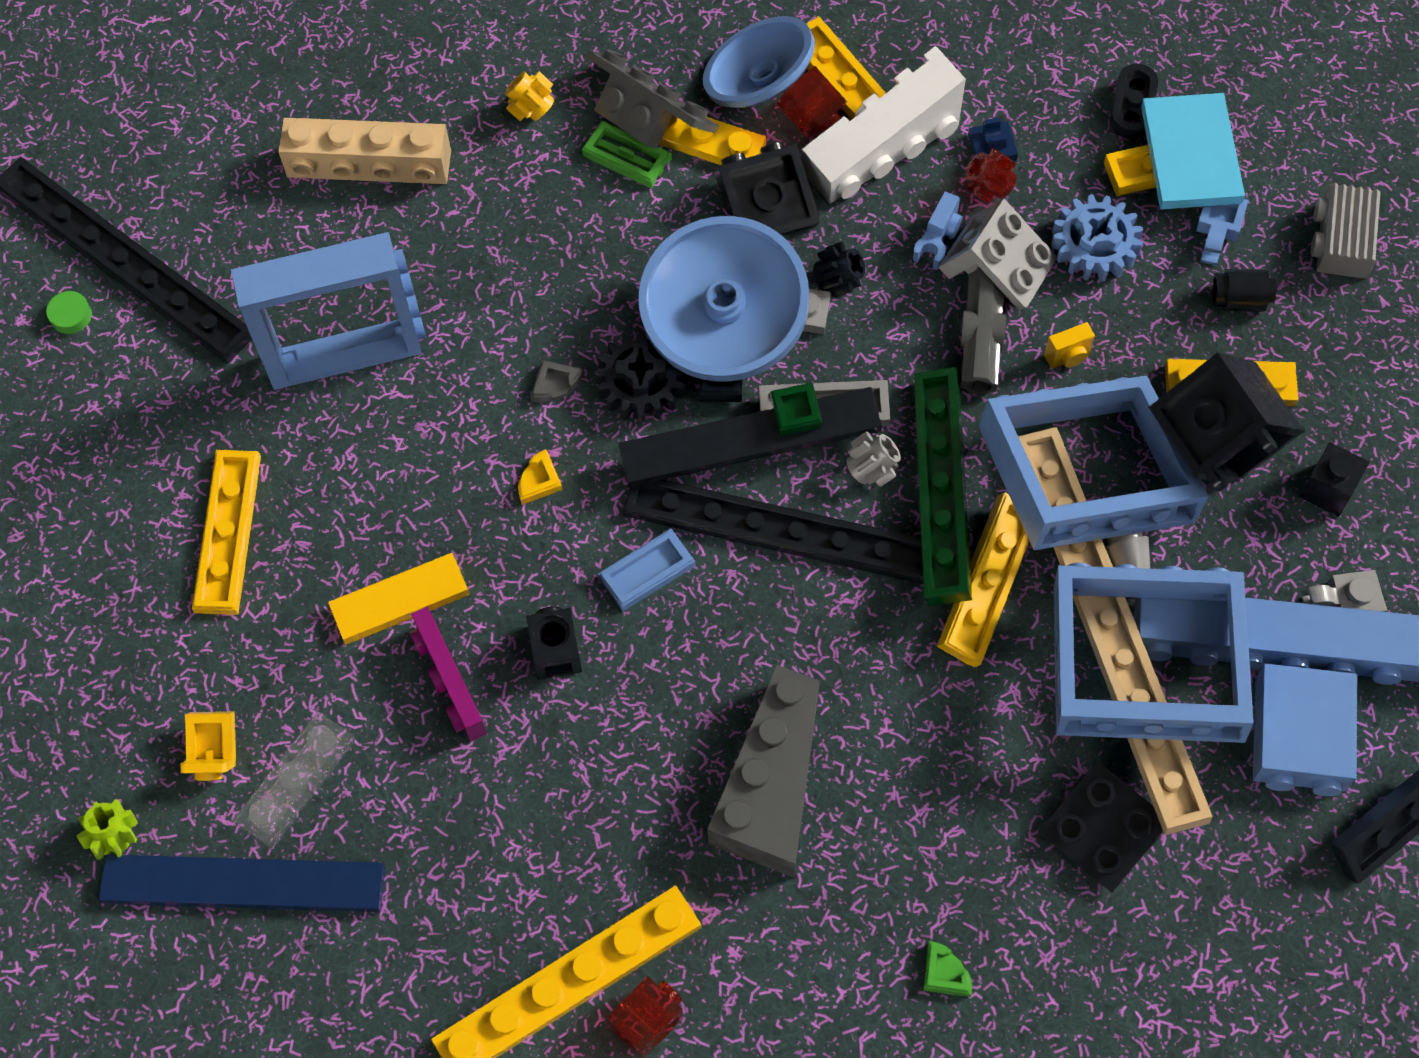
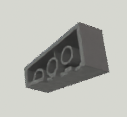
(767, 787)

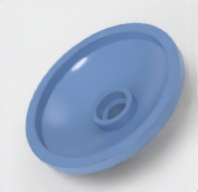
(759, 62)

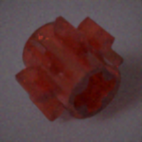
(991, 175)

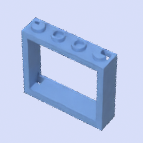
(320, 273)
(1100, 517)
(1151, 719)

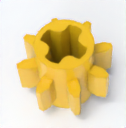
(529, 96)

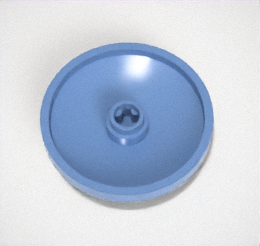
(724, 298)

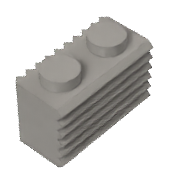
(1347, 231)

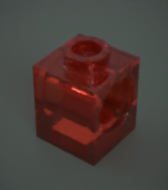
(812, 103)
(646, 1016)

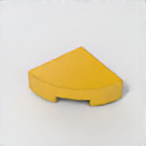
(538, 479)

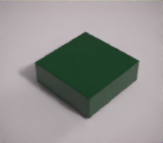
(796, 409)

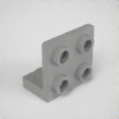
(1005, 252)

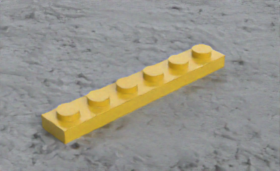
(571, 979)

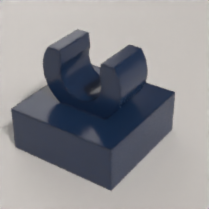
(993, 135)

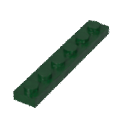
(942, 487)

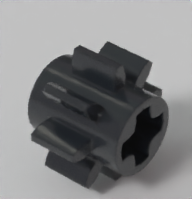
(839, 269)

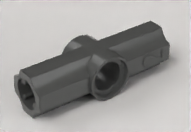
(982, 335)

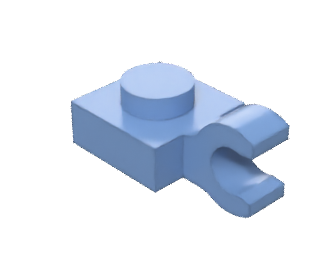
(1220, 223)
(942, 224)

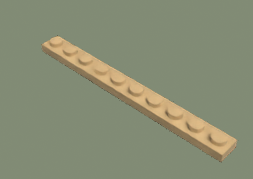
(1120, 650)

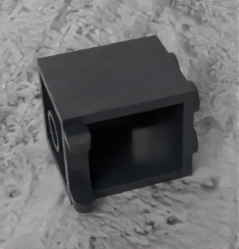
(1226, 419)

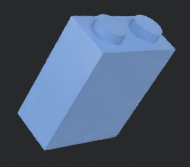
(1305, 729)

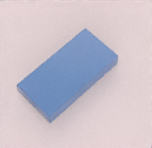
(646, 570)

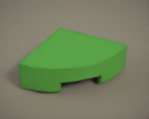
(945, 972)

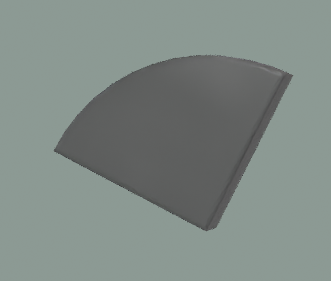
(554, 381)

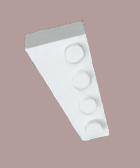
(887, 129)

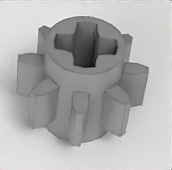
(873, 459)

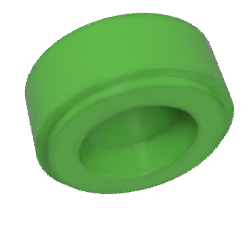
(69, 312)

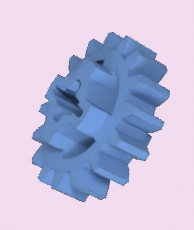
(1104, 251)

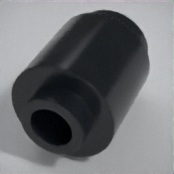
(1243, 290)

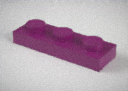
(446, 676)

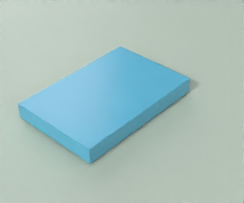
(1192, 151)

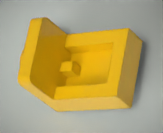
(209, 744)

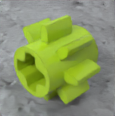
(107, 829)

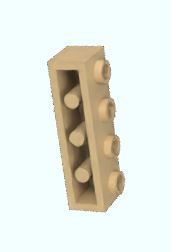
(365, 150)

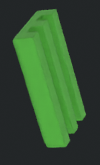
(620, 166)

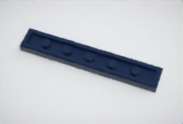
(242, 883)

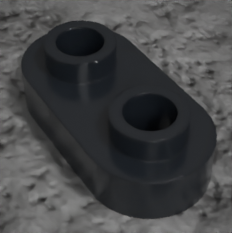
(1128, 102)

